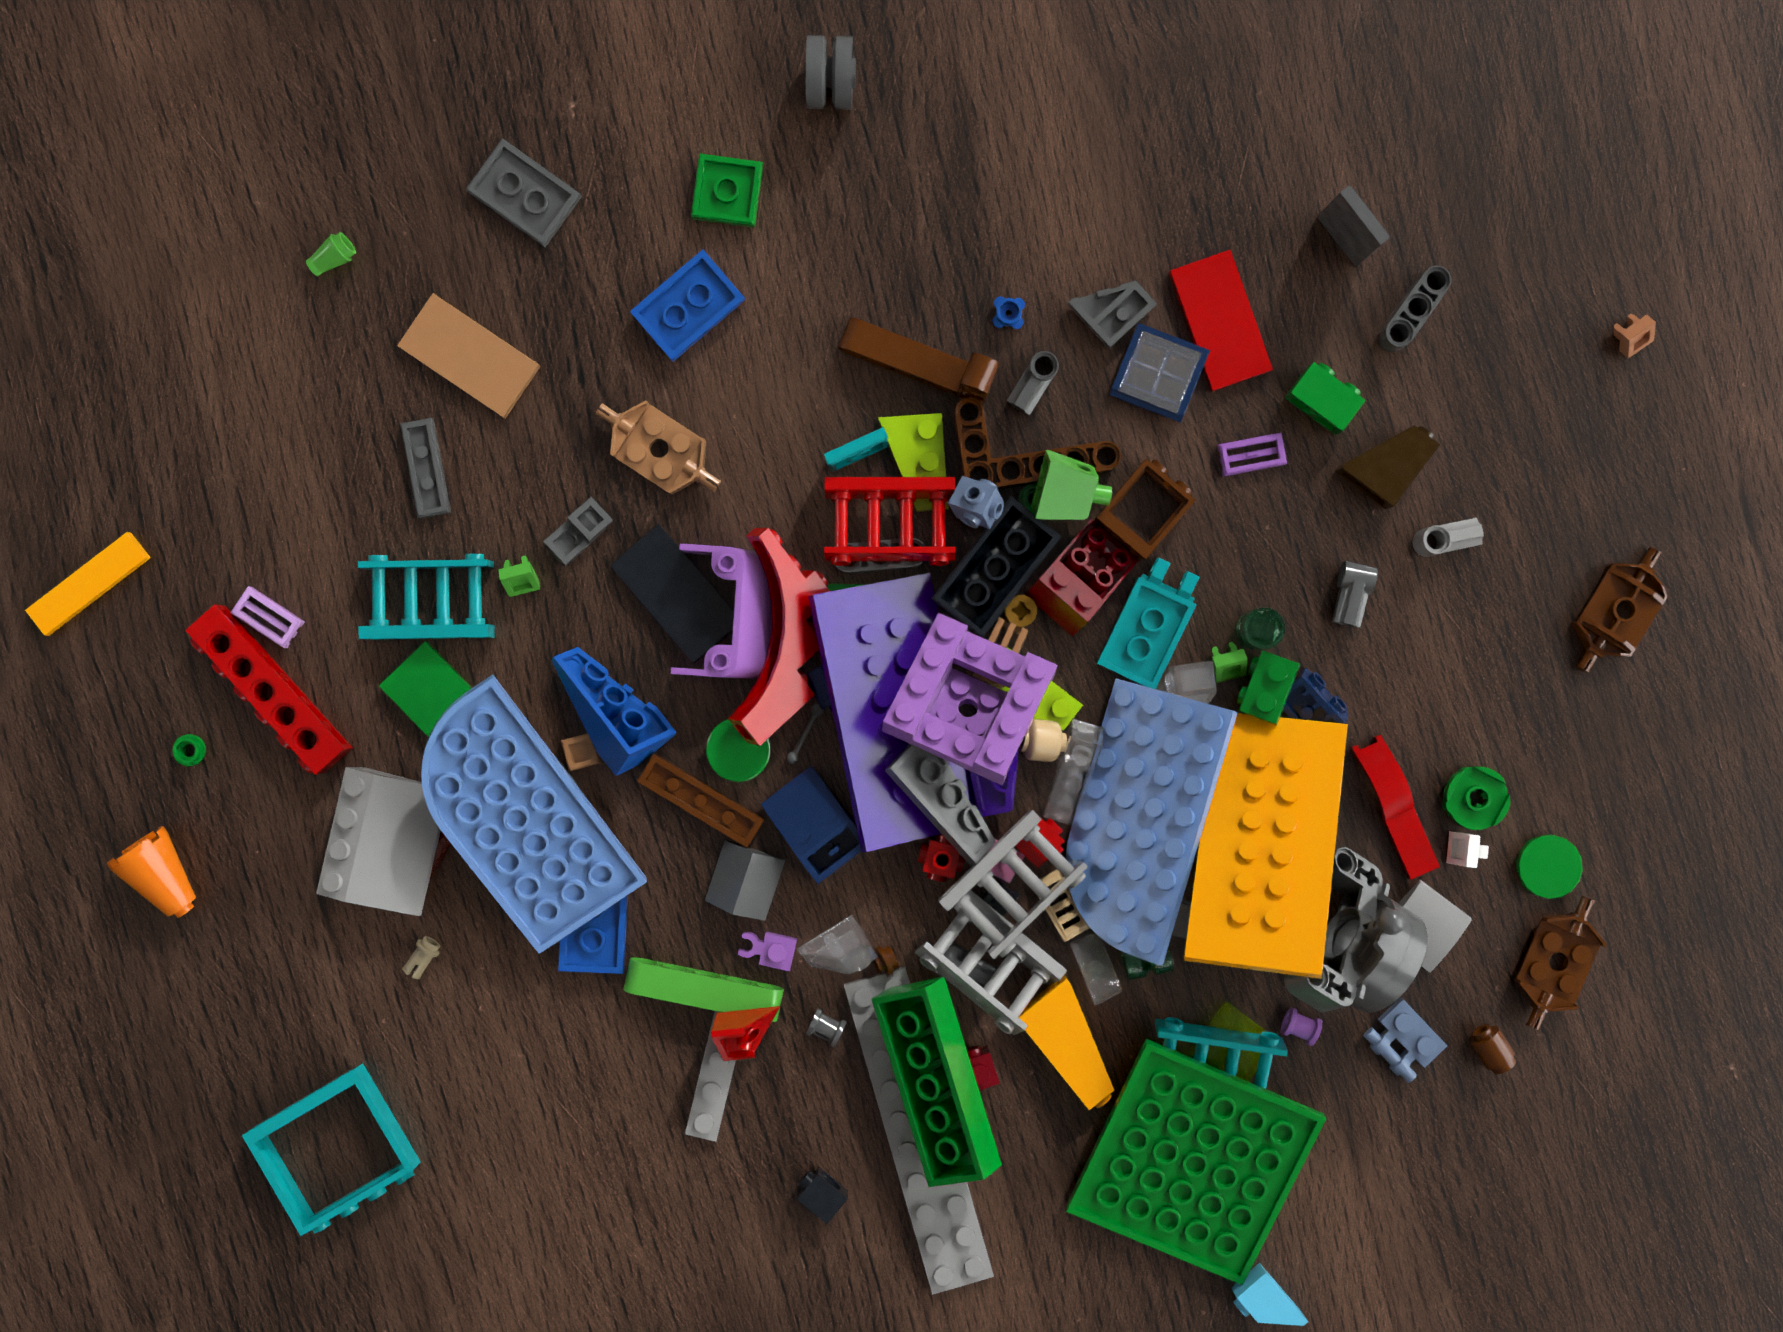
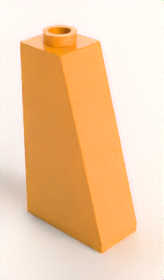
(1065, 1039)

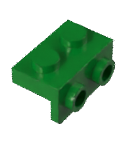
(1268, 687)

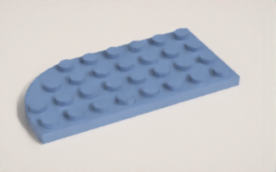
(1145, 814)
(521, 818)

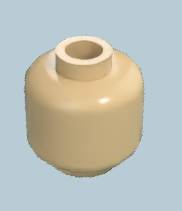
(1043, 741)

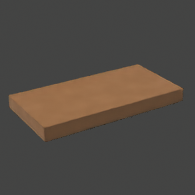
(469, 355)

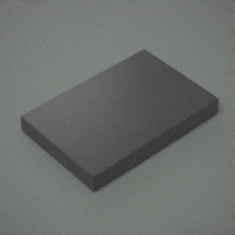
(523, 193)
(1353, 226)

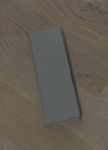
(425, 468)

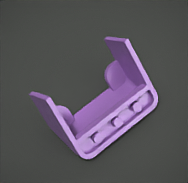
(751, 614)

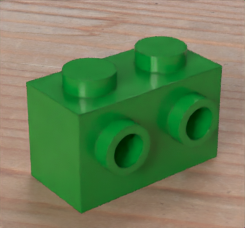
(1325, 397)

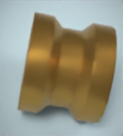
(1014, 615)

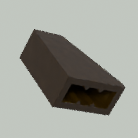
(1390, 466)

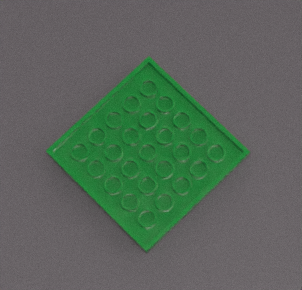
(1195, 1162)

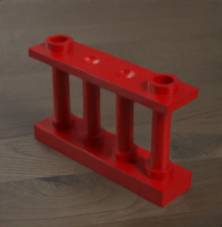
(873, 492)

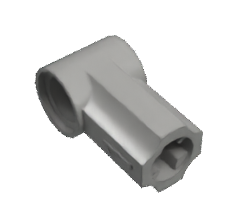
(1449, 537)

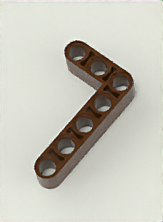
(919, 360)
(1023, 462)

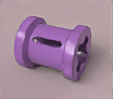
(1301, 1026)

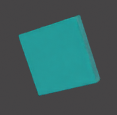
(856, 450)

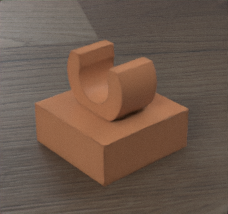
(1636, 336)

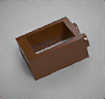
(1178, 491)

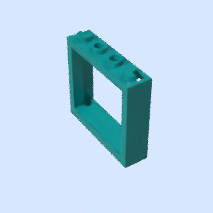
(281, 1179)

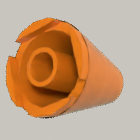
(156, 873)

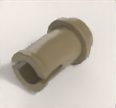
(423, 954)

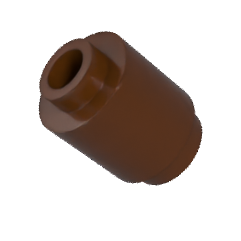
(1493, 1049)

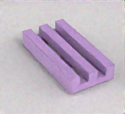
(290, 632)

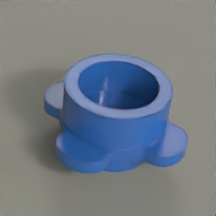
(1015, 306)

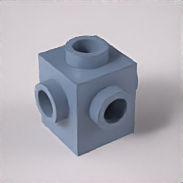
(976, 502)

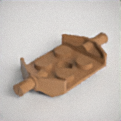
(632, 442)

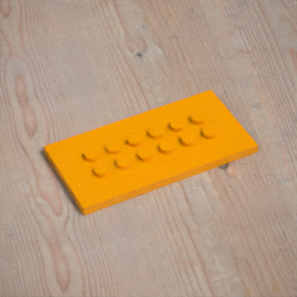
(1269, 849)

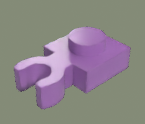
(775, 950)

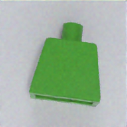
(1067, 489)

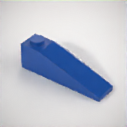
(615, 719)

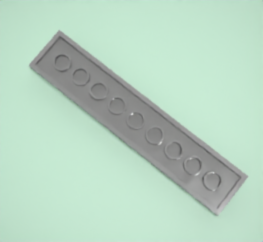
(940, 1215)

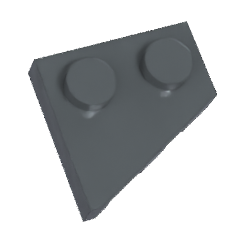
(1113, 311)

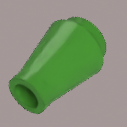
(332, 253)

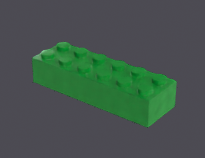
(936, 1082)

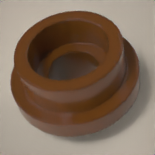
(886, 961)

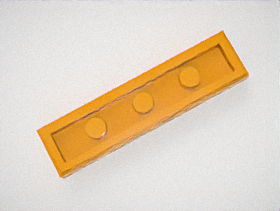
(87, 584)

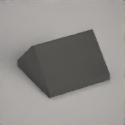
(744, 881)

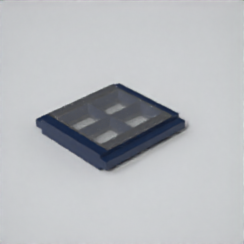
(1159, 372)

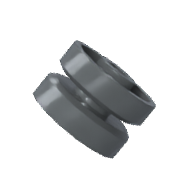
(830, 72)

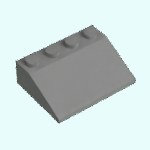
(380, 843)

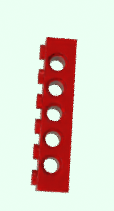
(206, 636)

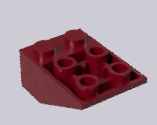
(1082, 577)

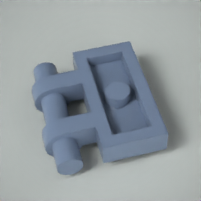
(1412, 1033)

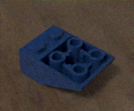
(814, 824)

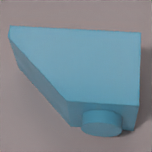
(1266, 1300)

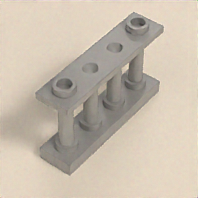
(981, 875)
(1042, 966)

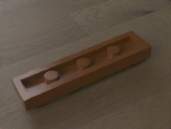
(700, 800)

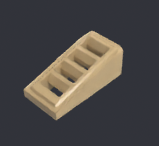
(1073, 930)

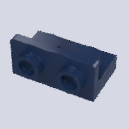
(1313, 702)

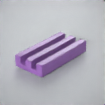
(1225, 459)

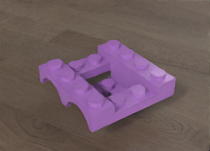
(932, 692)

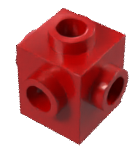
(928, 855)

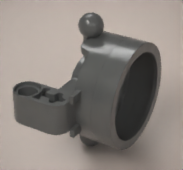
(1369, 945)

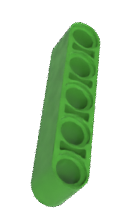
(698, 987)

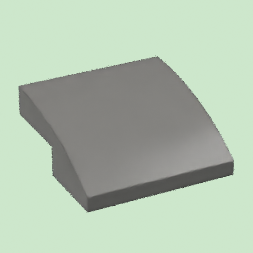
(1442, 919)

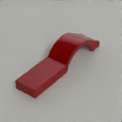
(1397, 808)

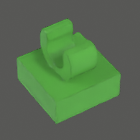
(518, 578)
(1230, 664)

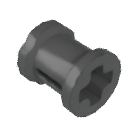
(826, 1027)

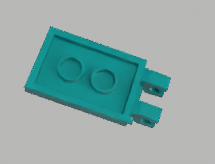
(1149, 626)

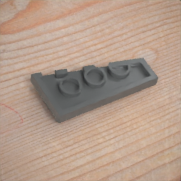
(942, 800)

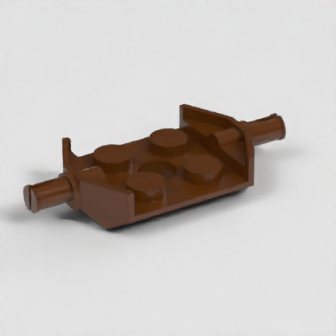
(1599, 624)
(1561, 987)

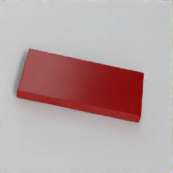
(1221, 320)

